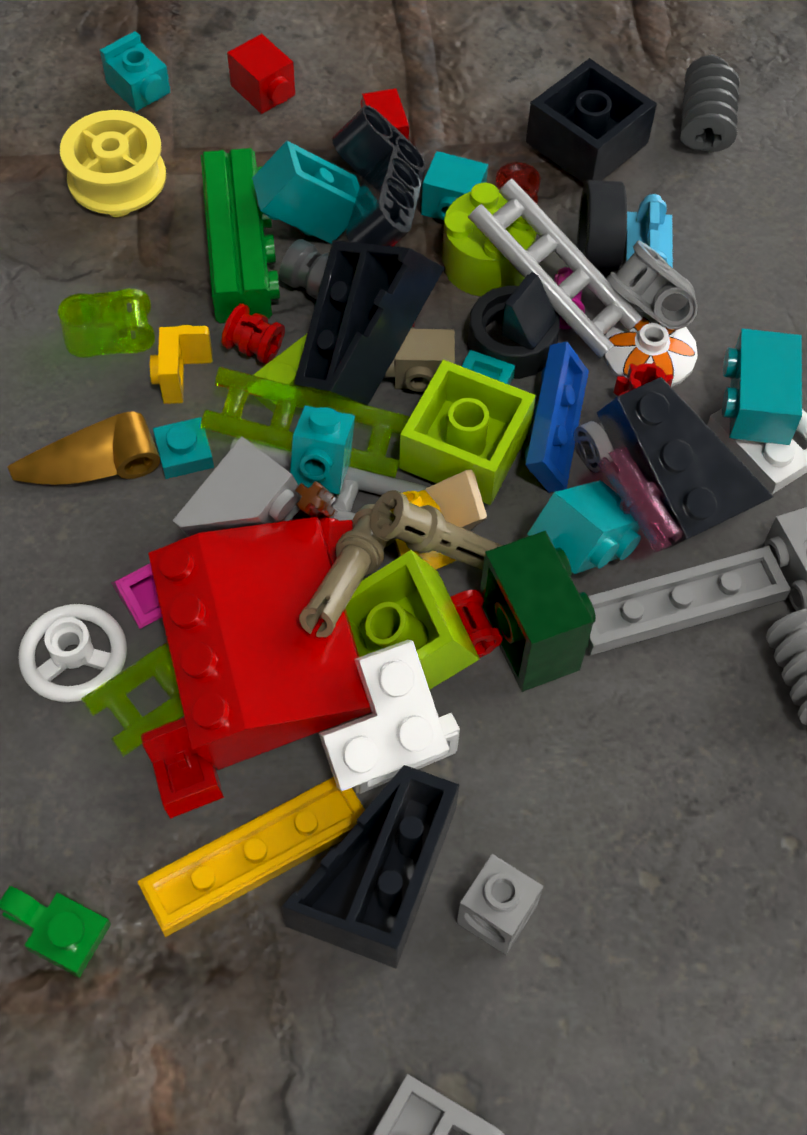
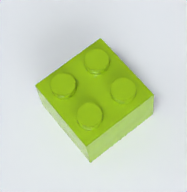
(464, 426)
(411, 604)

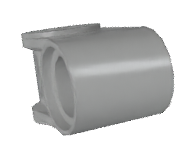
(648, 280)

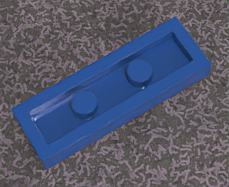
(557, 417)

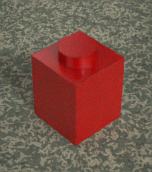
(261, 73)

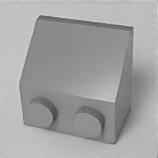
(241, 492)

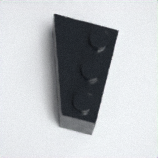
(363, 317)
(682, 456)
(378, 874)

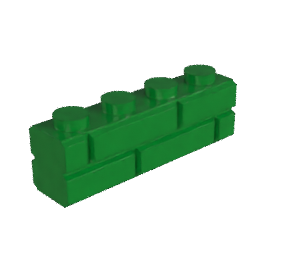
(236, 235)

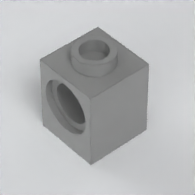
(499, 904)

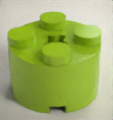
(468, 254)

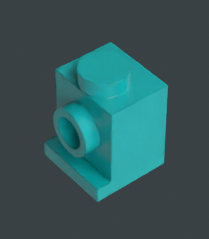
(134, 71)

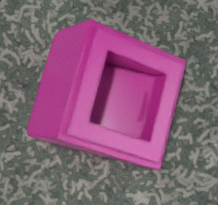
(139, 595)

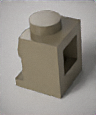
(421, 357)

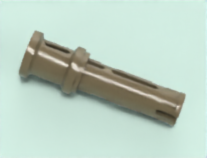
(426, 530)
(357, 555)

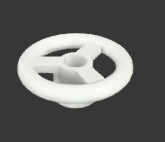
(64, 628)

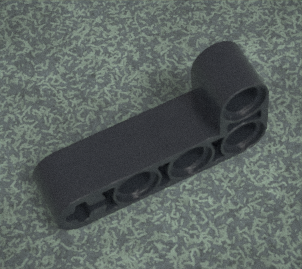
(390, 180)

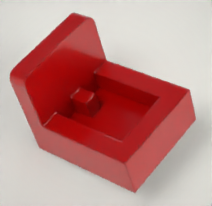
(181, 774)

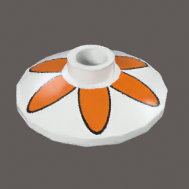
(670, 350)

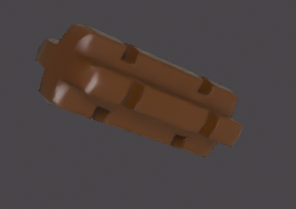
(316, 500)

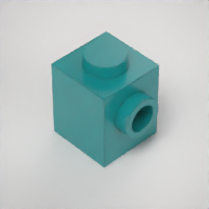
(448, 180)
(322, 447)

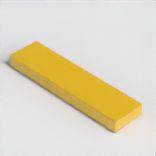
(250, 855)

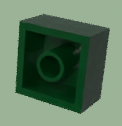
(536, 609)

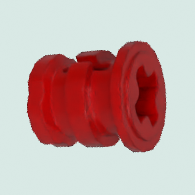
(252, 334)

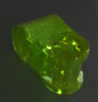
(103, 325)

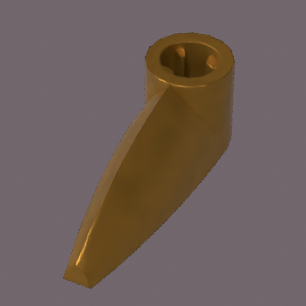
(101, 450)

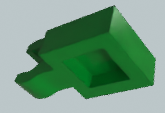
(61, 933)

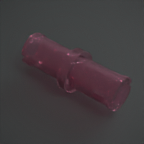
(640, 499)

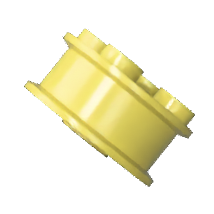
(113, 162)

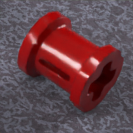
(470, 610)

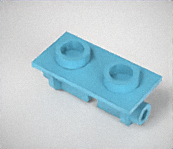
(651, 227)

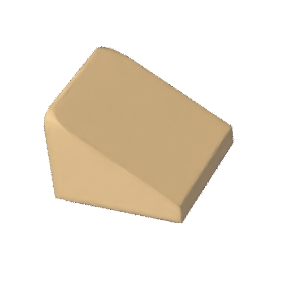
(459, 500)

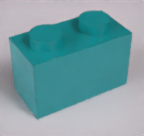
(306, 192)
(764, 386)
(588, 525)

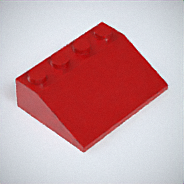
(238, 644)

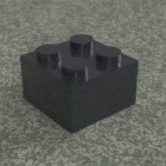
(590, 122)

